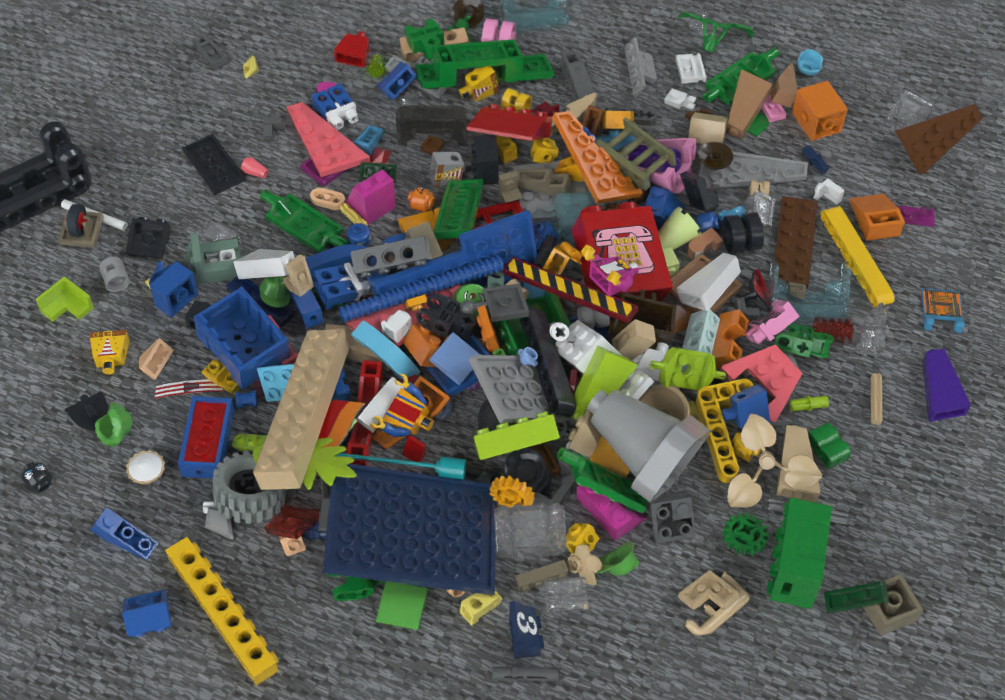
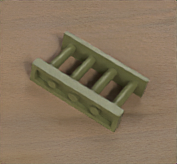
(630, 168)

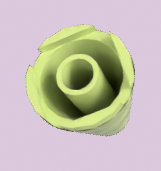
(678, 230)

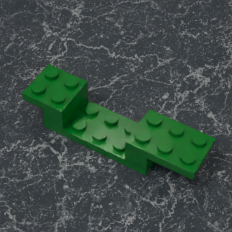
(499, 53)

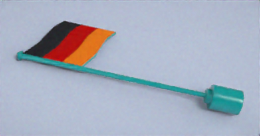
(339, 421)

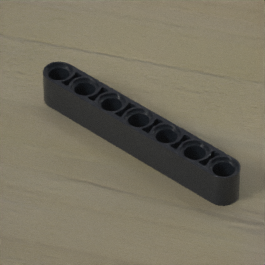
(549, 366)

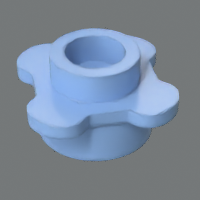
(528, 356)

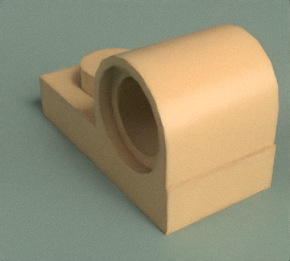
(299, 277)

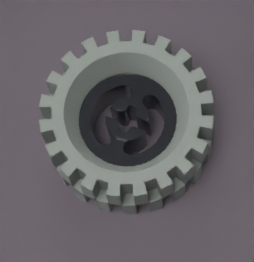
(239, 493)

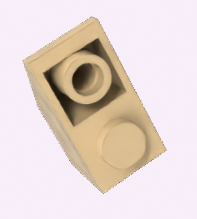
(585, 436)

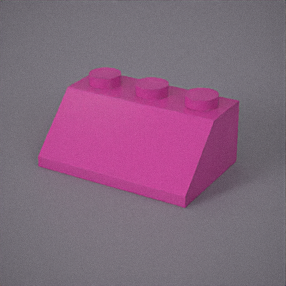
(612, 516)

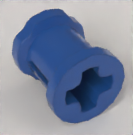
(246, 399)

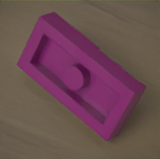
(918, 216)

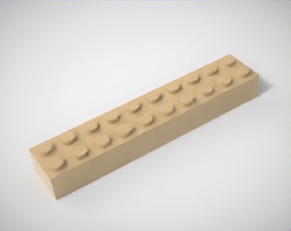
(302, 410)

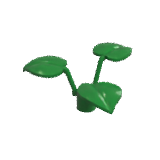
(711, 40)

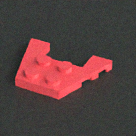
(773, 372)

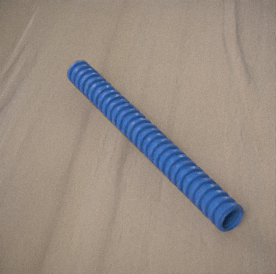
(425, 287)

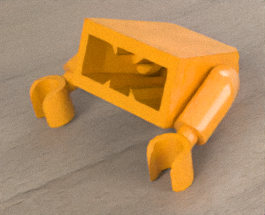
(561, 257)

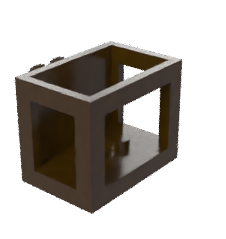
(650, 312)

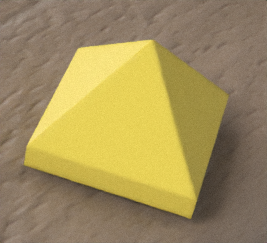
(250, 67)

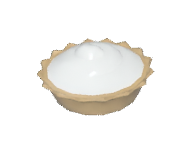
(145, 467)

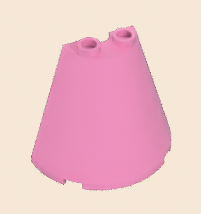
(670, 179)

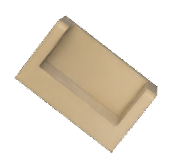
(634, 339)

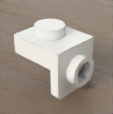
(829, 190)

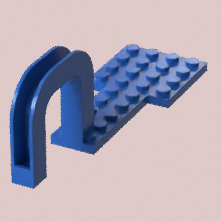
(505, 238)

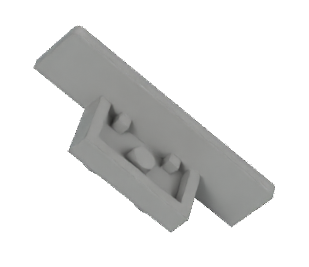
(640, 67)

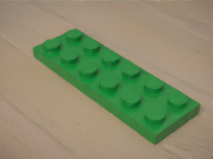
(458, 208)

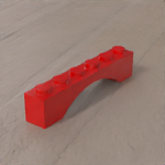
(361, 438)

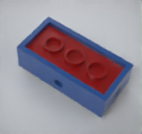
(206, 436)

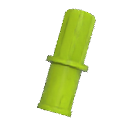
(809, 403)

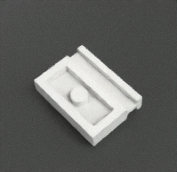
(690, 68)

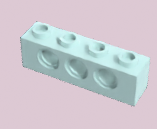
(701, 332)

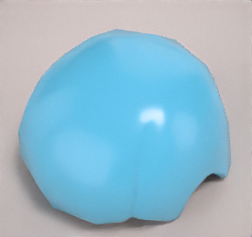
(809, 62)

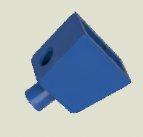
(747, 402)

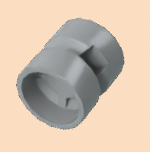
(114, 274)
(592, 318)

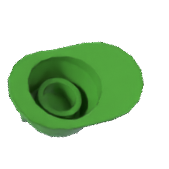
(274, 292)
(619, 560)

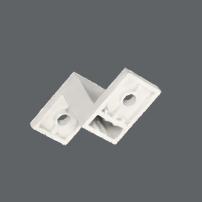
(580, 348)

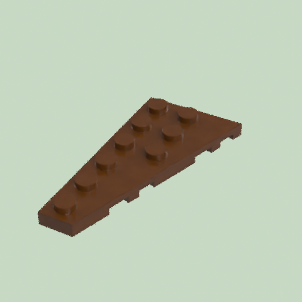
(934, 137)

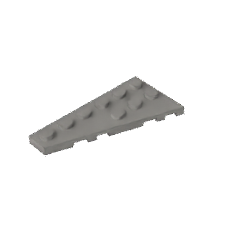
(754, 167)

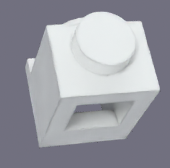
(397, 326)

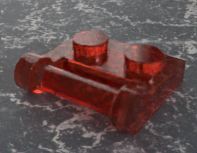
(289, 527)

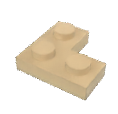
(709, 587)

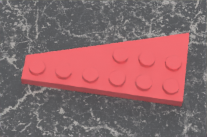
(325, 145)

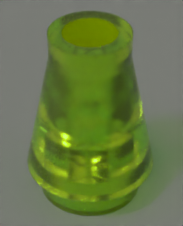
(376, 67)

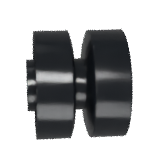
(742, 232)
(530, 468)

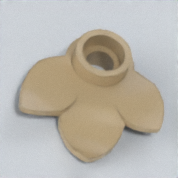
(584, 564)

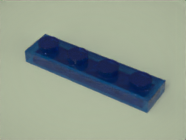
(280, 315)

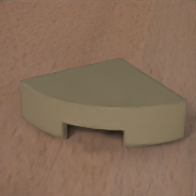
(797, 290)

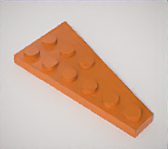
(594, 163)

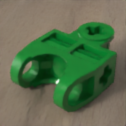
(424, 38)
(808, 341)

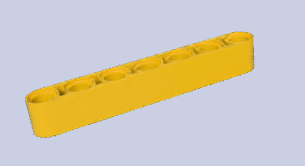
(858, 256)

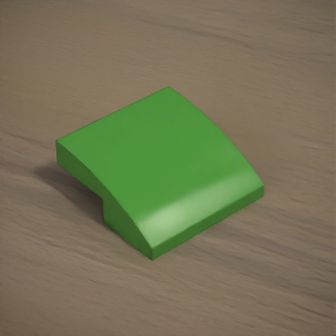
(402, 605)

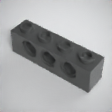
(362, 257)

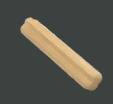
(876, 398)

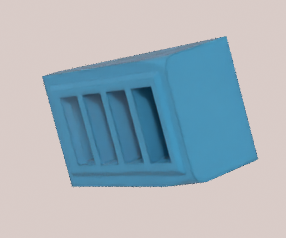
(368, 144)

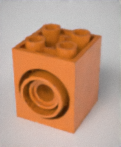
(819, 110)

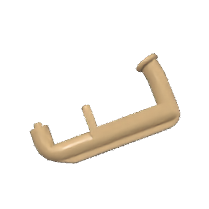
(720, 616)

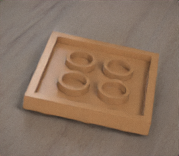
(692, 268)

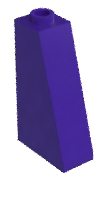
(942, 387)

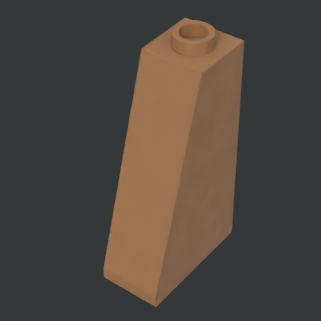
(747, 102)

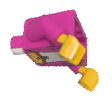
(610, 273)

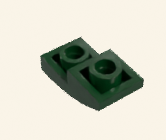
(369, 169)

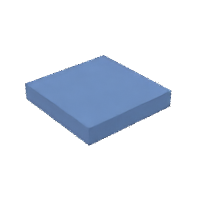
(454, 358)

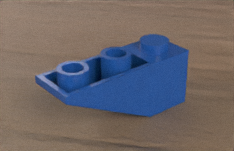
(123, 534)

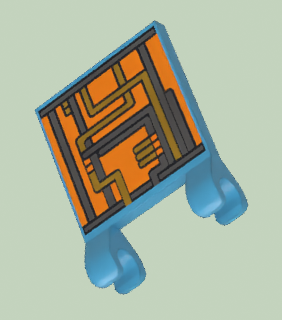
(942, 306)

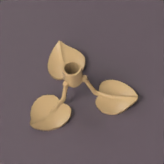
(758, 434)

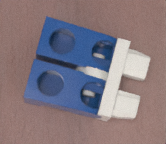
(335, 107)
(338, 285)

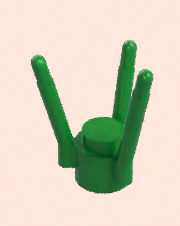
(461, 23)

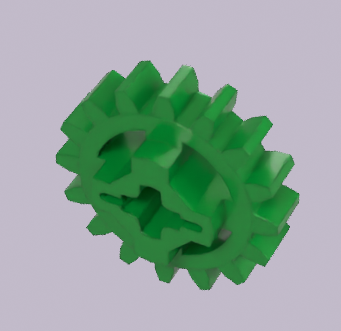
(743, 536)

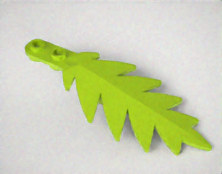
(321, 459)

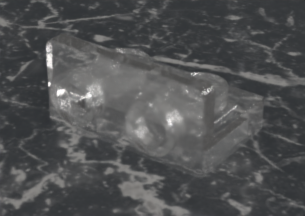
(763, 206)

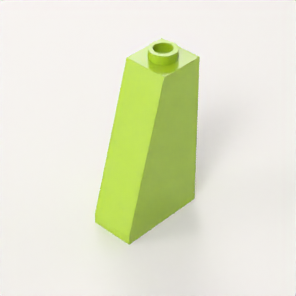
(604, 372)

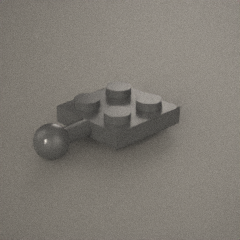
(501, 303)

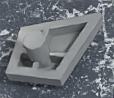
(218, 523)

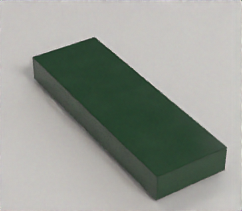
(856, 597)

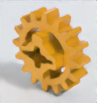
(511, 492)

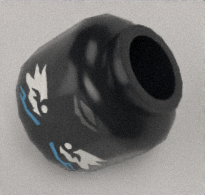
(36, 477)

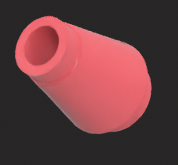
(254, 168)

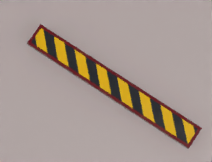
(570, 290)

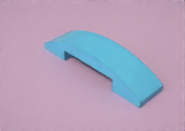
(384, 350)

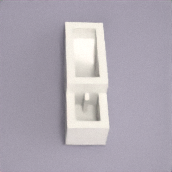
(379, 404)

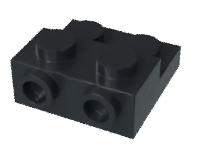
(697, 193)
(148, 237)

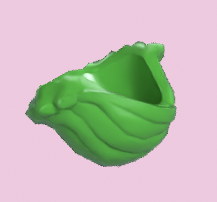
(114, 425)

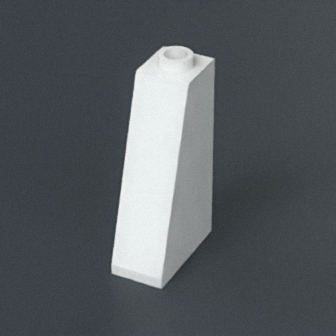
(263, 264)
(710, 282)

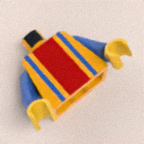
(405, 413)

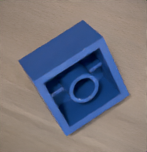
(172, 287)

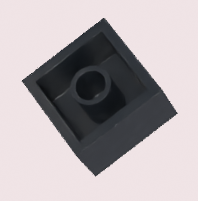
(485, 159)

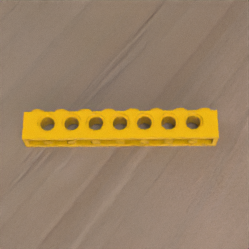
(257, 669)

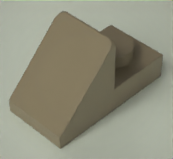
(509, 187)

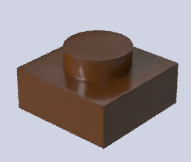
(432, 145)

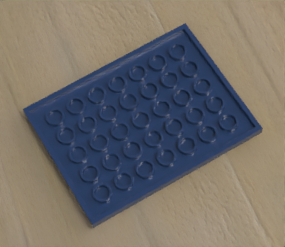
(412, 530)

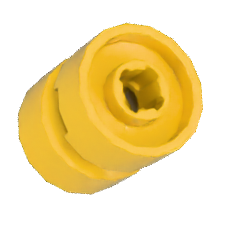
(514, 99)

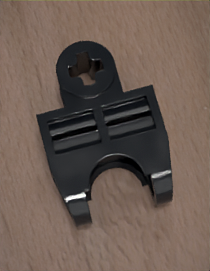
(444, 316)

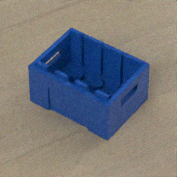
(257, 332)

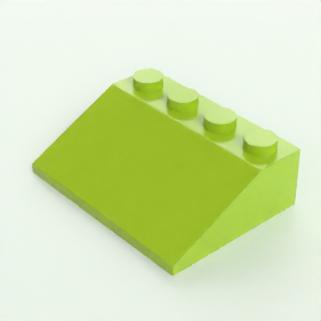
(516, 436)

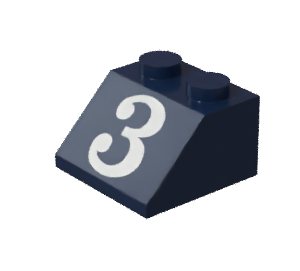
(524, 630)

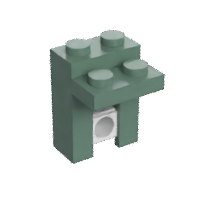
(211, 260)

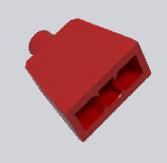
(353, 50)

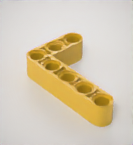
(718, 425)

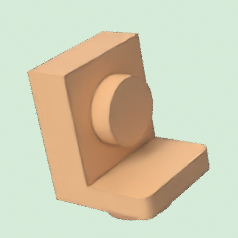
(292, 546)

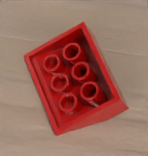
(512, 123)

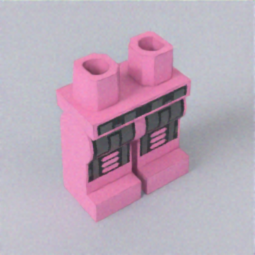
(772, 323)

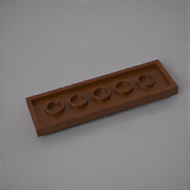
(795, 239)

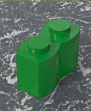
(828, 445)

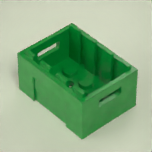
(799, 553)

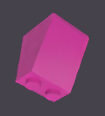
(373, 197)

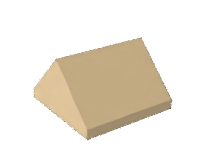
(707, 128)

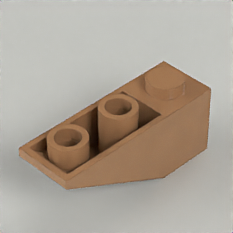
(785, 88)

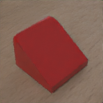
(414, 449)

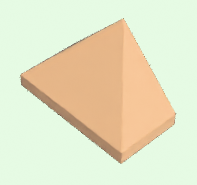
(155, 358)

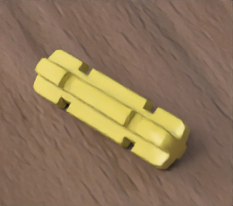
(351, 214)

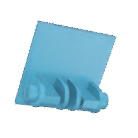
(274, 380)

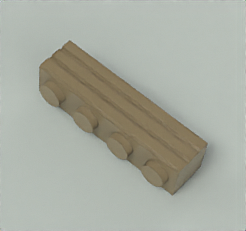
(536, 577)

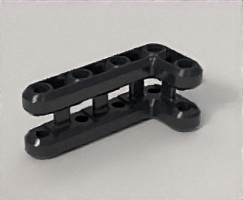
(59, 170)

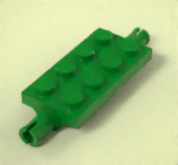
(726, 82)
(303, 221)
(603, 480)

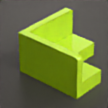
(62, 297)

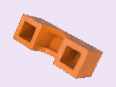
(731, 326)

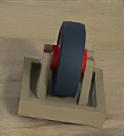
(80, 227)

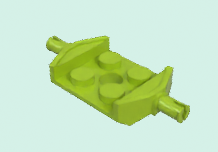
(699, 371)

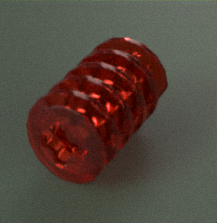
(834, 328)

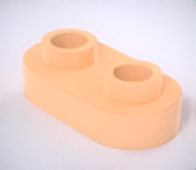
(328, 198)

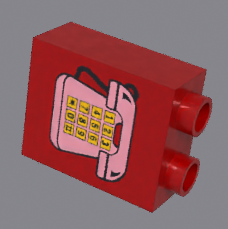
(630, 235)

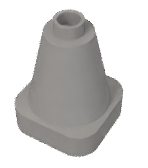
(647, 440)

